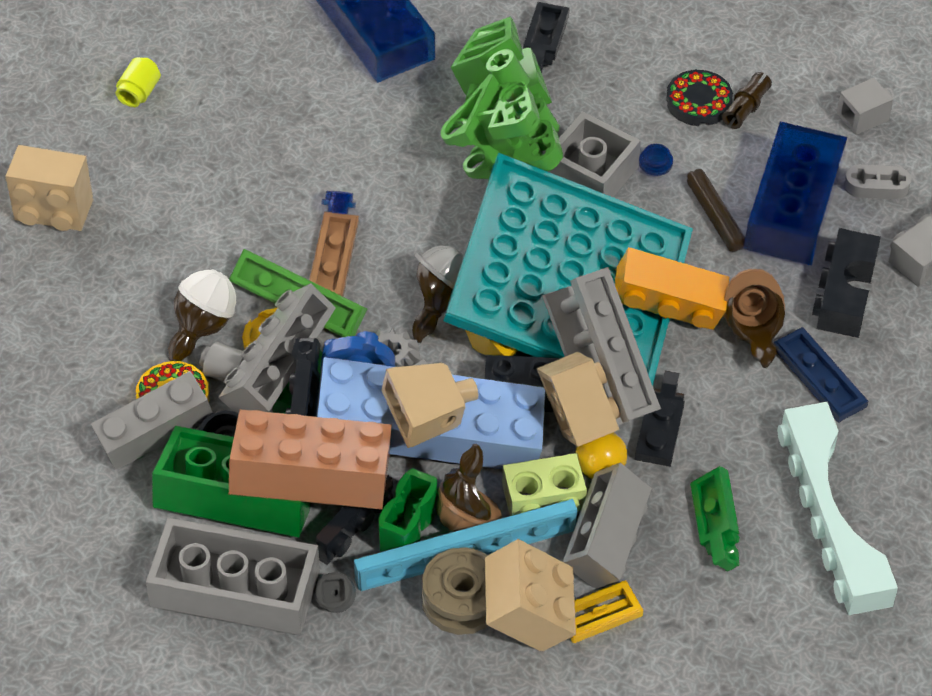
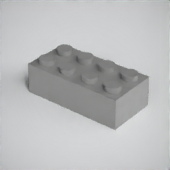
(233, 576)

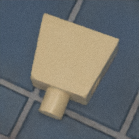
(426, 400)

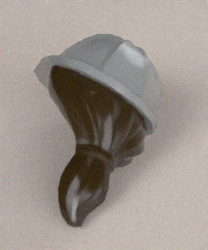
(436, 279)

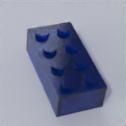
(383, 34)
(795, 193)

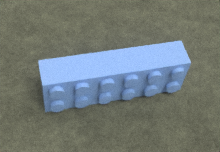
(501, 421)

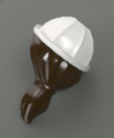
(202, 309)

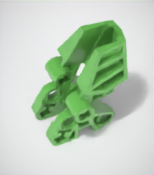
(503, 103)

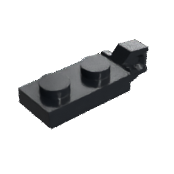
(546, 32)
(305, 381)
(661, 427)

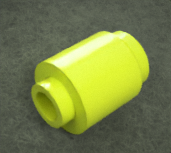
(137, 81)

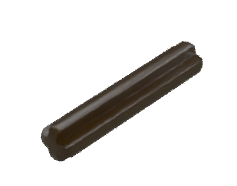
(716, 210)

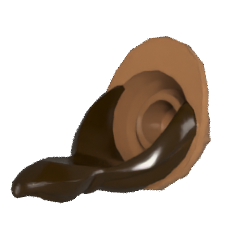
(755, 311)
(458, 499)

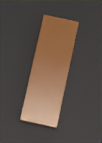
(334, 251)

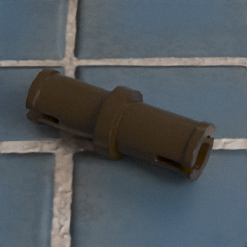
(747, 100)

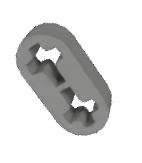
(877, 181)

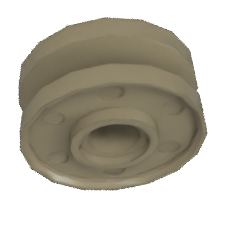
(443, 604)

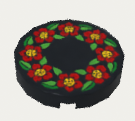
(698, 97)

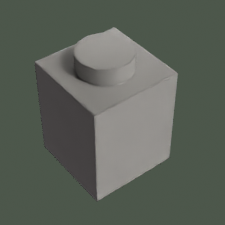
(865, 106)

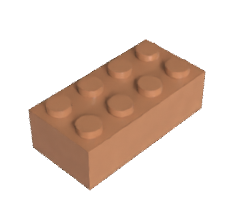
(309, 459)

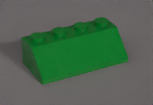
(195, 482)

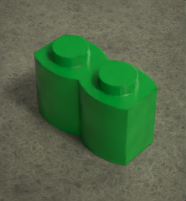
(409, 511)

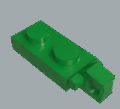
(716, 517)

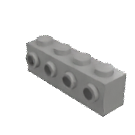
(269, 359)

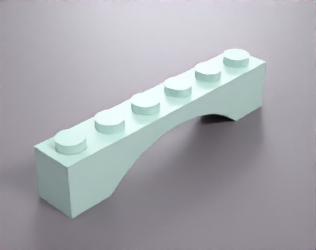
(860, 571)

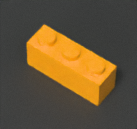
(671, 288)

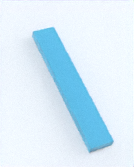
(488, 537)

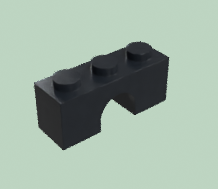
(842, 304)

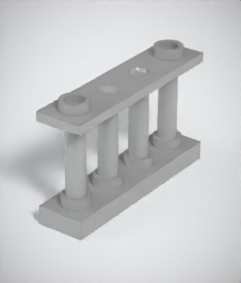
(594, 323)

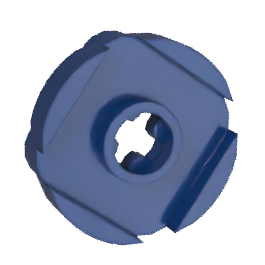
(359, 348)

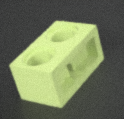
(542, 481)

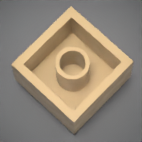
(49, 188)
(579, 398)
(529, 595)

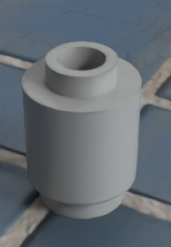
(220, 360)

